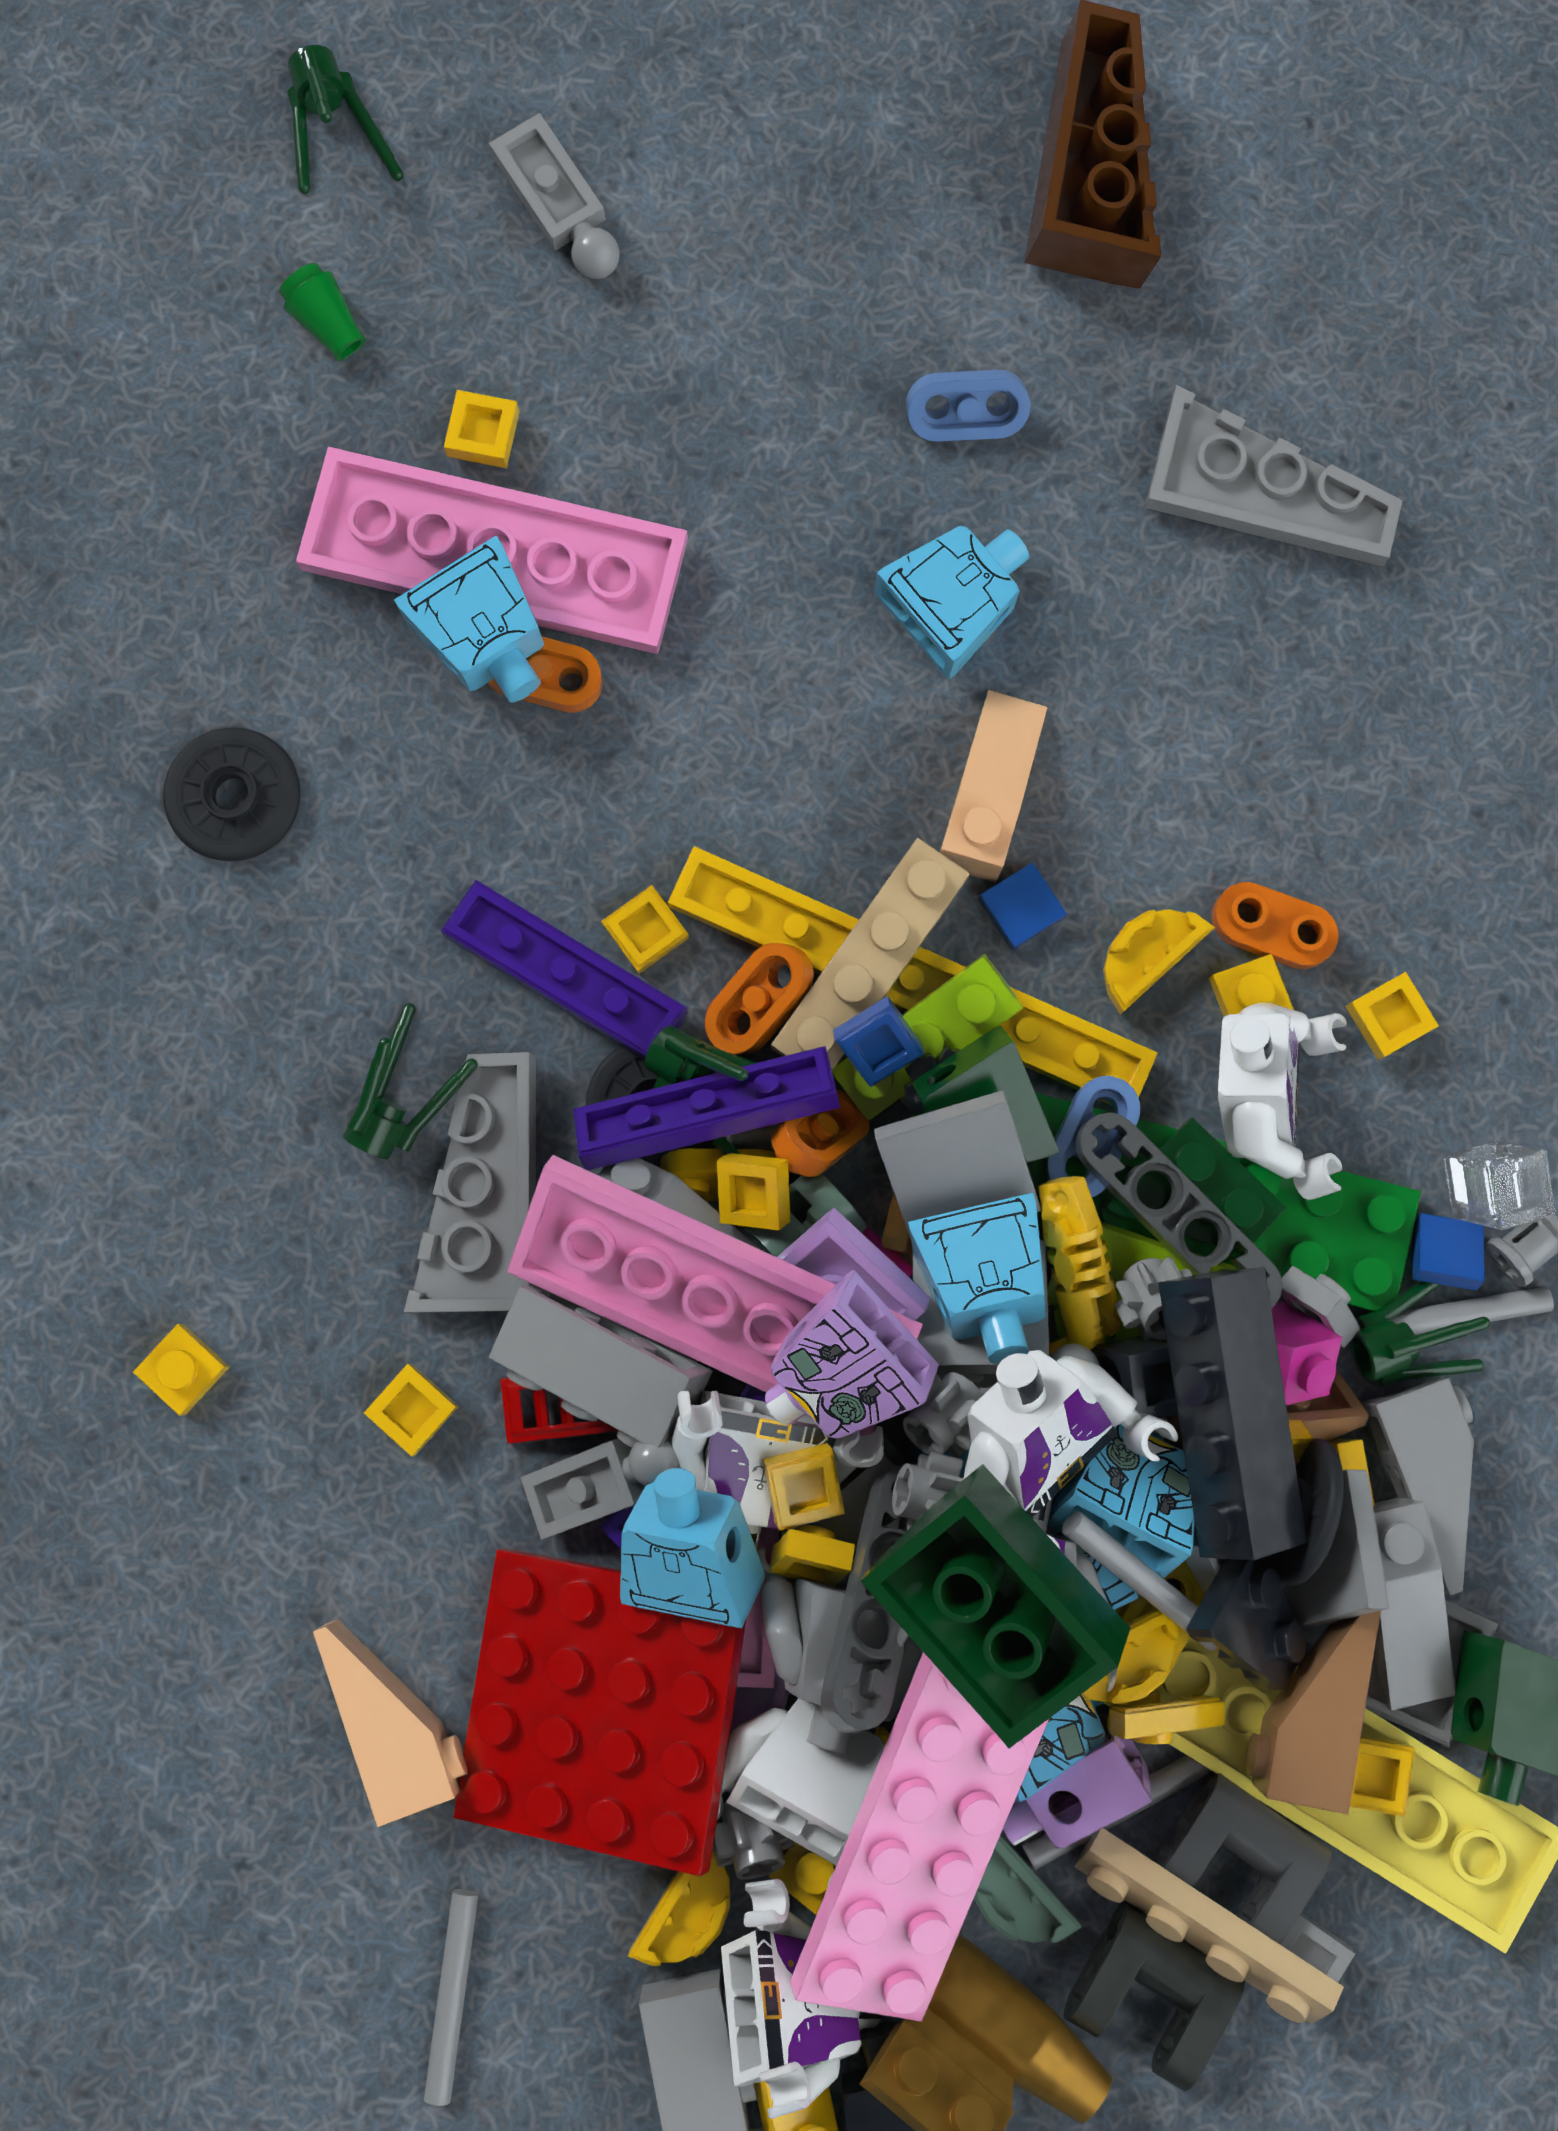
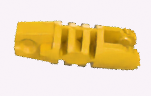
(1080, 1267)

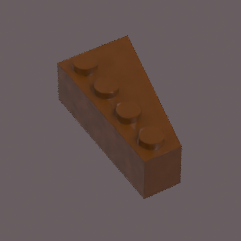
(1094, 169)

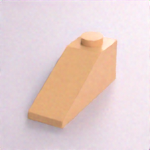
(993, 785)
(392, 1733)

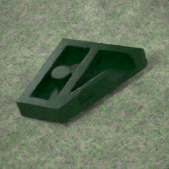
(1218, 1177)

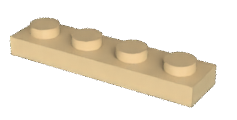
(874, 950)
(1230, 1943)

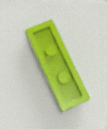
(950, 1017)

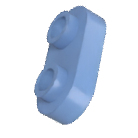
(966, 411)
(1124, 1102)

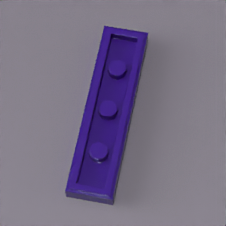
(561, 969)
(704, 1109)

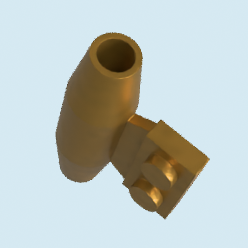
(975, 2045)

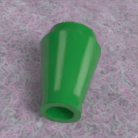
(319, 307)

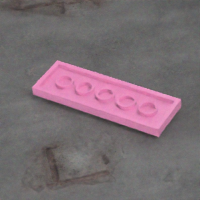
(575, 563)
(664, 1274)
(913, 1855)

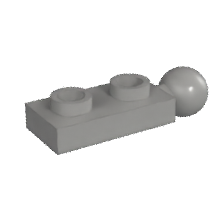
(556, 195)
(594, 1483)

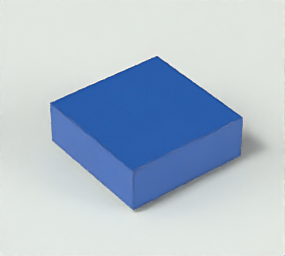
(1022, 906)
(878, 1041)
(1448, 1252)

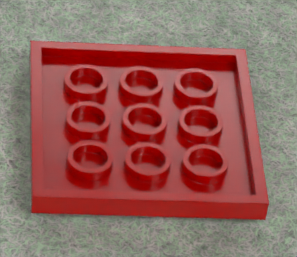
(597, 1716)

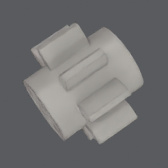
(1141, 1295)
(943, 1419)
(924, 1484)
(748, 1845)

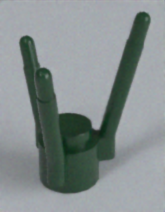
(319, 88)
(681, 1057)
(378, 1120)
(1386, 1349)

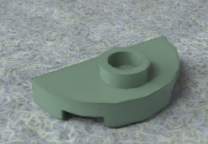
(1020, 1901)

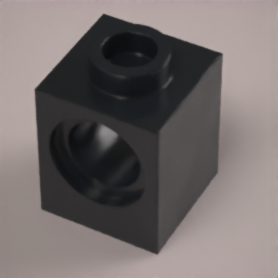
(1142, 1371)

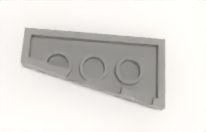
(1245, 482)
(481, 1191)

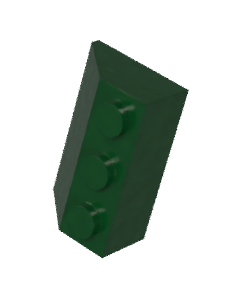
(998, 1607)

